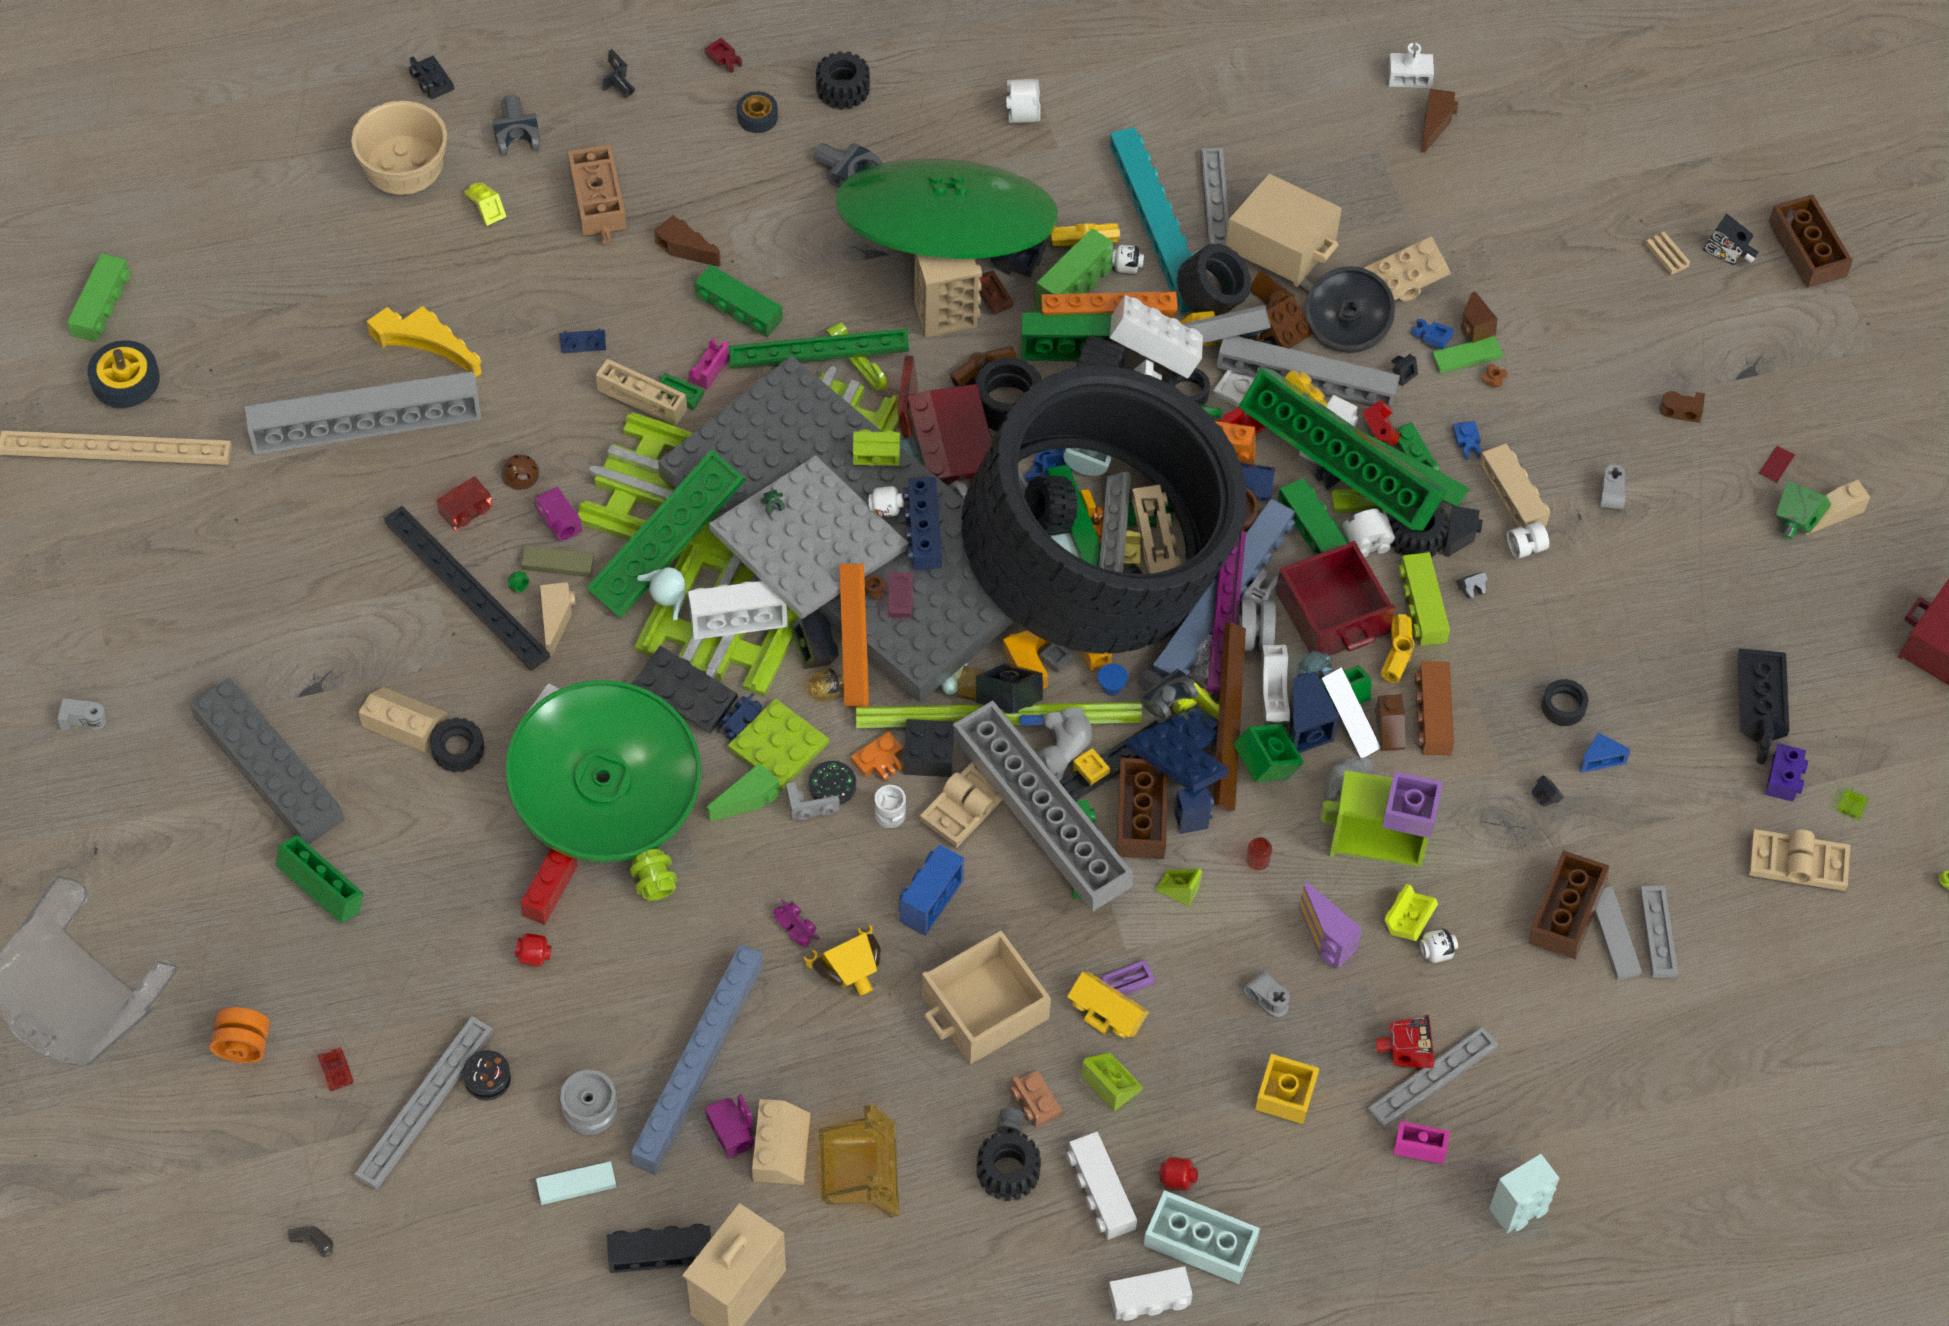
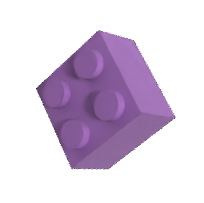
(1412, 804)

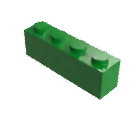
(738, 301)
(1311, 517)
(319, 879)

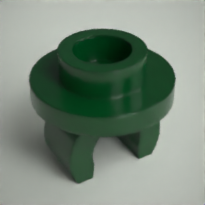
(770, 498)

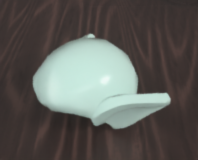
(666, 588)

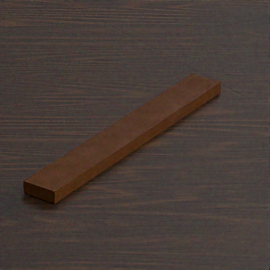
(1229, 713)

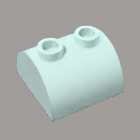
(1087, 461)

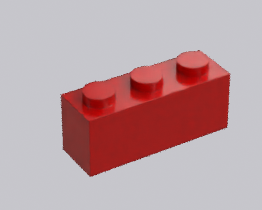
(548, 886)

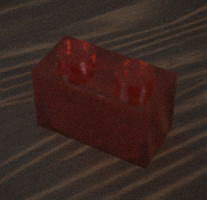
(464, 503)

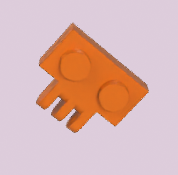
(879, 756)

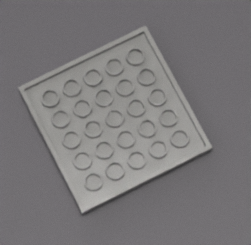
(804, 544)

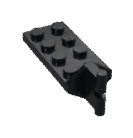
(1763, 697)

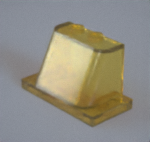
(860, 1162)

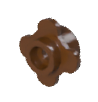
(874, 580)

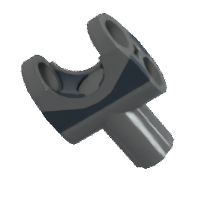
(515, 125)
(845, 164)
(1162, 691)

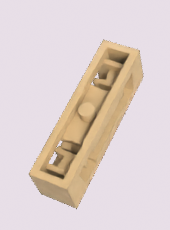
(641, 392)
(1150, 498)

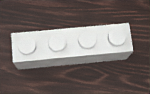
(1101, 1185)

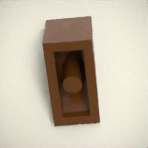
(1478, 319)
(1391, 722)

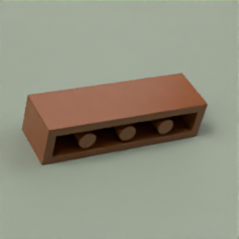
(1435, 708)

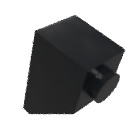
(1462, 529)

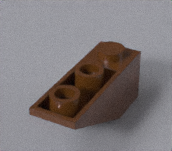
(682, 242)

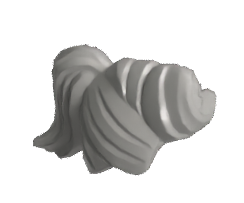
(1335, 776)

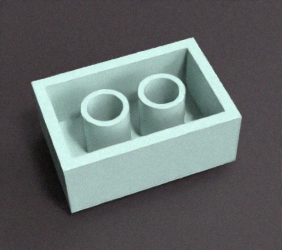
(1524, 1194)

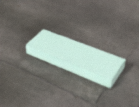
(576, 1183)

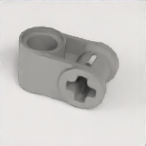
(1613, 488)
(1268, 994)

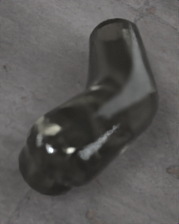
(314, 1237)

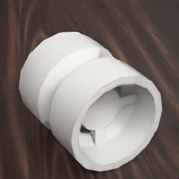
(1528, 539)
(890, 806)

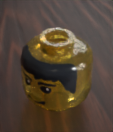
(825, 685)

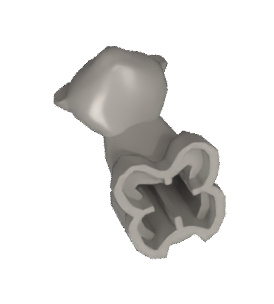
(1072, 735)

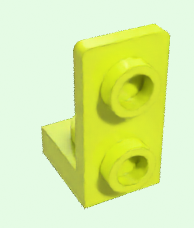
(487, 202)
(1202, 700)

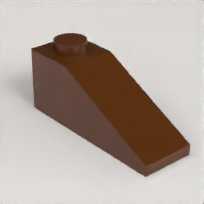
(1438, 115)

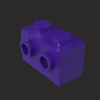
(1786, 772)

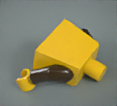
(849, 962)

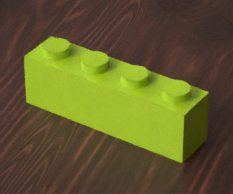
(1424, 599)

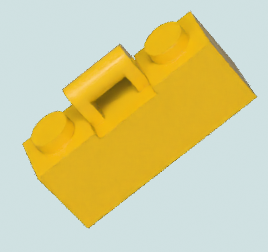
(1101, 998)

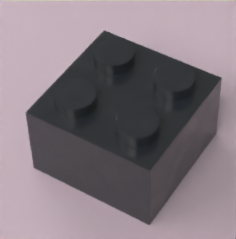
(1009, 687)
(928, 748)

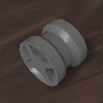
(1010, 1120)

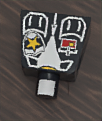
(1730, 242)

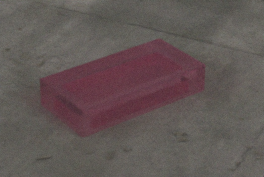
(900, 595)

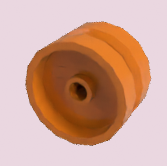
(239, 1035)

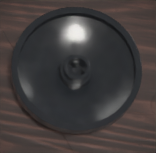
(1350, 309)

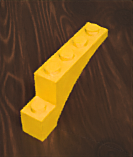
(422, 332)

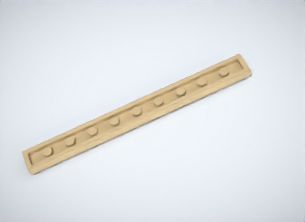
(115, 447)

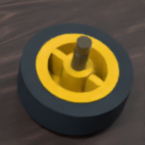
(123, 374)

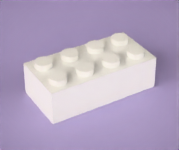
(1156, 336)
(735, 610)

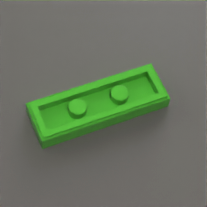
(1467, 354)

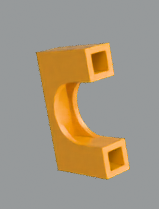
(1023, 647)

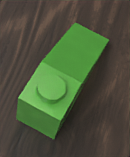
(747, 794)

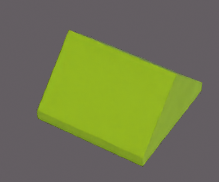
(1110, 1080)

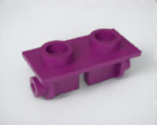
(802, 930)

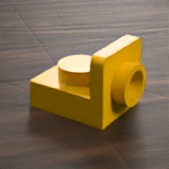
(1090, 766)

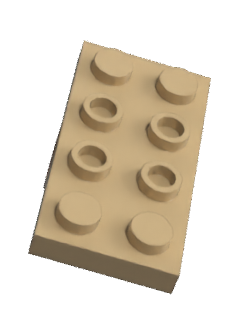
(1411, 269)
(961, 805)
(1799, 859)

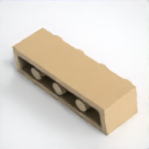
(1513, 486)

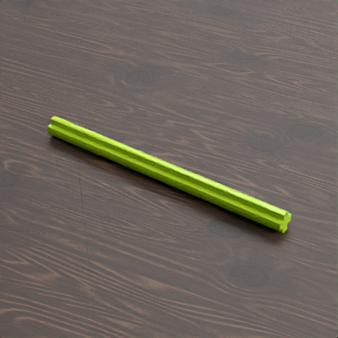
(896, 715)

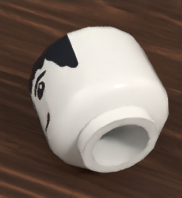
(1127, 259)
(1438, 945)

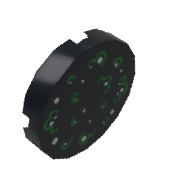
(831, 780)

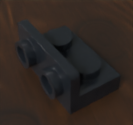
(431, 77)

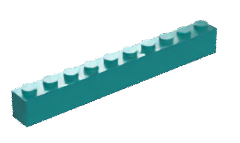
(1151, 206)

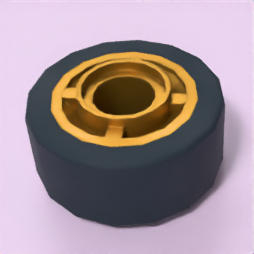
(757, 112)

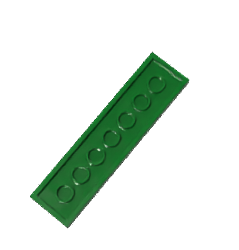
(666, 532)

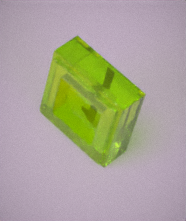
(1852, 804)

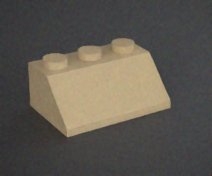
(400, 718)
(780, 1143)

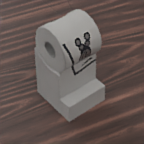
(81, 713)

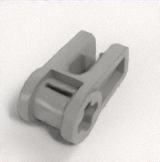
(1257, 594)

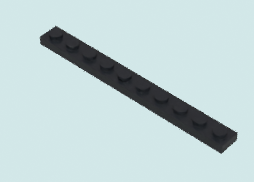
(467, 588)

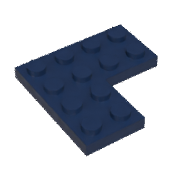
(1177, 748)

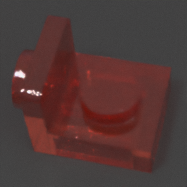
(335, 1069)

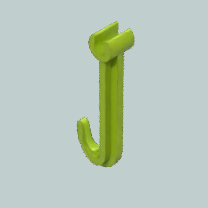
(869, 371)

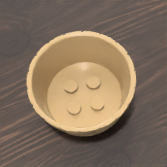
(400, 146)

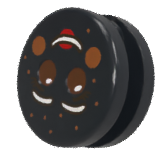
(486, 1075)

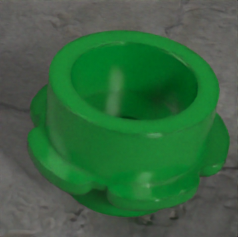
(518, 581)

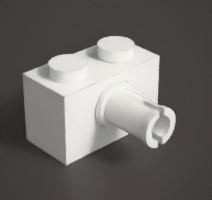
(1411, 69)

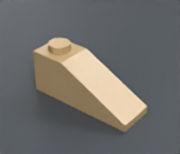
(1845, 503)
(556, 612)

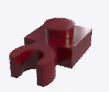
(722, 53)

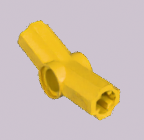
(1072, 234)
(1397, 659)

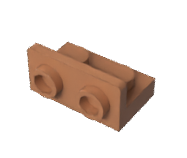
(1035, 1098)

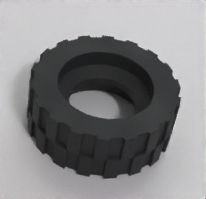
(452, 728)

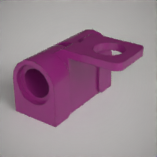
(558, 514)
(731, 1125)

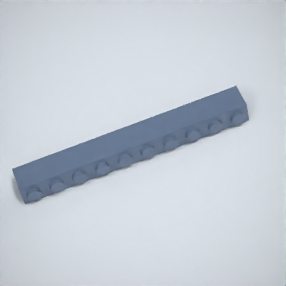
(1260, 543)
(697, 1059)

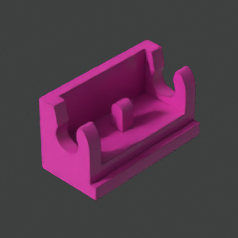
(709, 365)

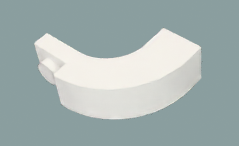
(1274, 683)

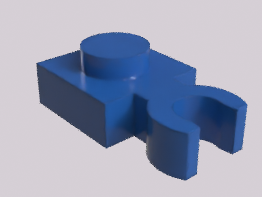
(1434, 334)
(1467, 436)

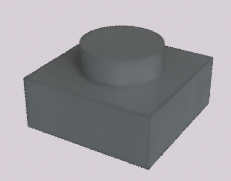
(1056, 656)

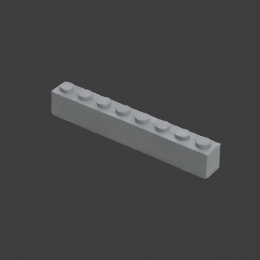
(1327, 374)

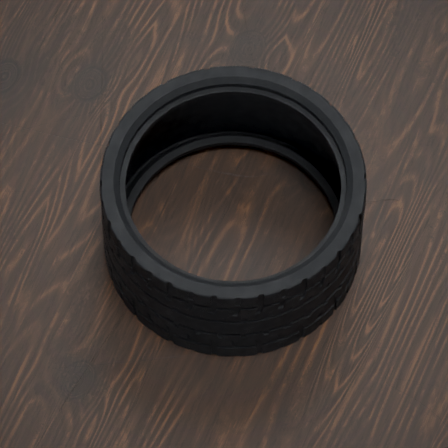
(1153, 432)

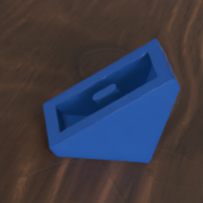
(1604, 754)

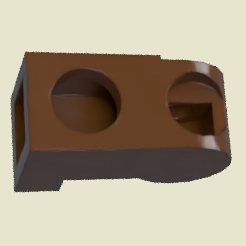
(1682, 407)

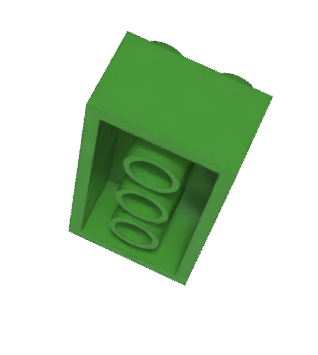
(1078, 268)

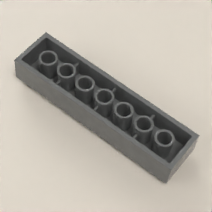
(266, 761)

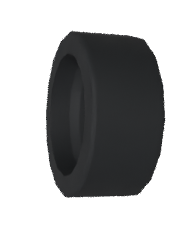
(1197, 377)
(1568, 687)

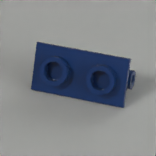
(582, 341)
(745, 709)

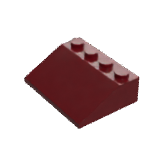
(951, 431)

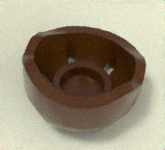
(521, 467)

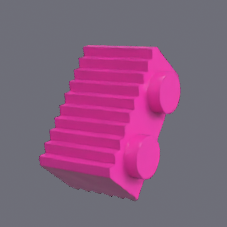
(1421, 1142)

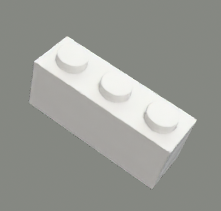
(1150, 1293)

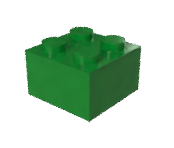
(1268, 753)

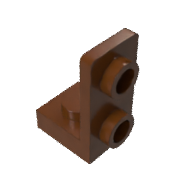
(1269, 289)

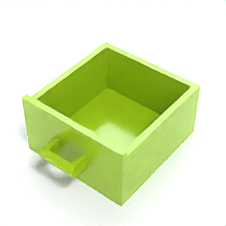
(1361, 819)

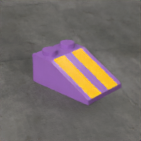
(1331, 929)

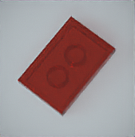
(908, 387)

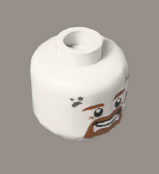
(886, 501)

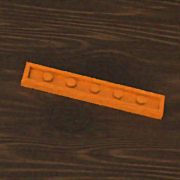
(854, 634)

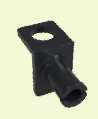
(617, 77)

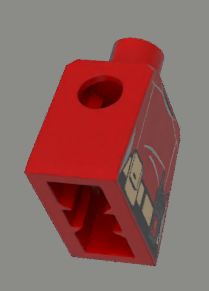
(1409, 1043)

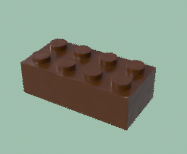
(1810, 241)
(1141, 810)
(1569, 904)

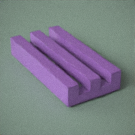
(1130, 979)

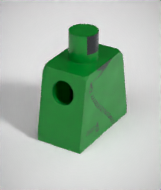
(1800, 509)

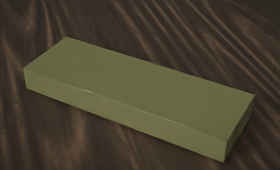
(557, 561)

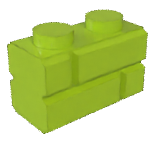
(876, 448)

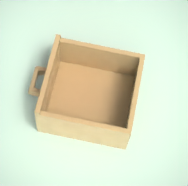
(1284, 229)
(984, 998)
(735, 1269)

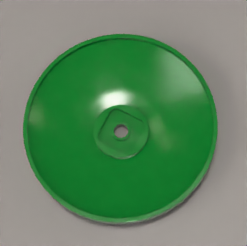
(612, 732)

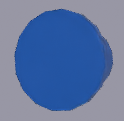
(1112, 679)

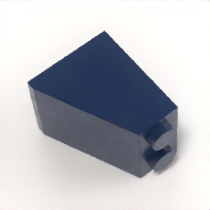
(1311, 713)

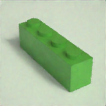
(99, 297)

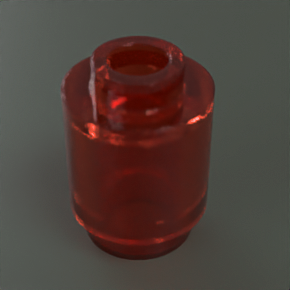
(1259, 853)

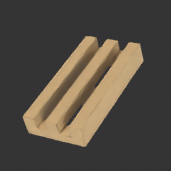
(1670, 251)

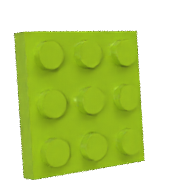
(779, 742)

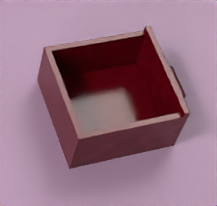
(1335, 600)
(1929, 640)

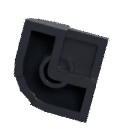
(1021, 262)

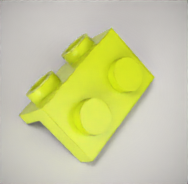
(1410, 913)

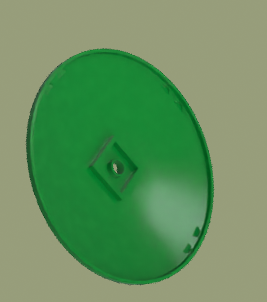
(946, 208)

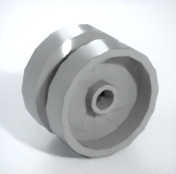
(1258, 625)
(588, 1102)

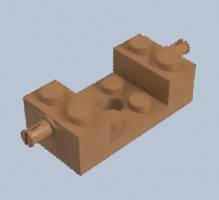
(602, 206)

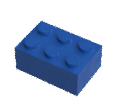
(931, 889)

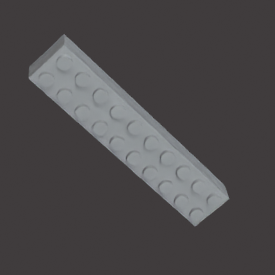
(363, 412)
(1043, 806)

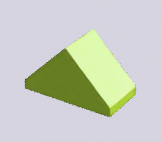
(1181, 884)

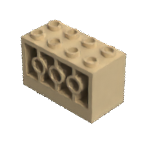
(946, 294)

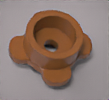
(1490, 379)

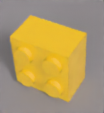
(1287, 1088)

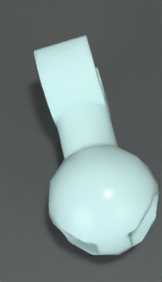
(950, 686)

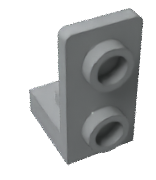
(804, 810)

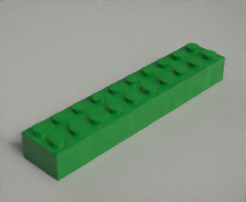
(1342, 449)

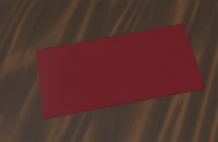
(1776, 464)

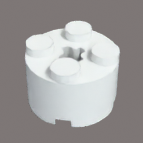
(1023, 100)
(1370, 531)

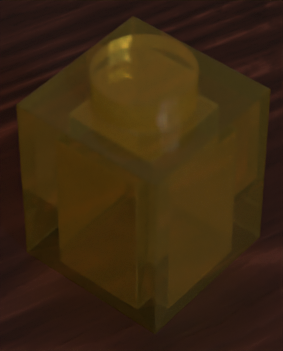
(967, 683)

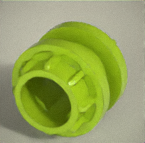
(653, 875)

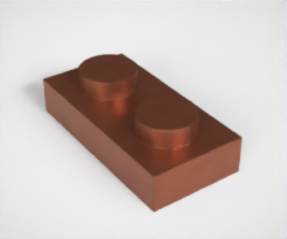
(994, 293)

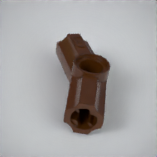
(969, 370)

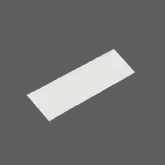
(1351, 713)

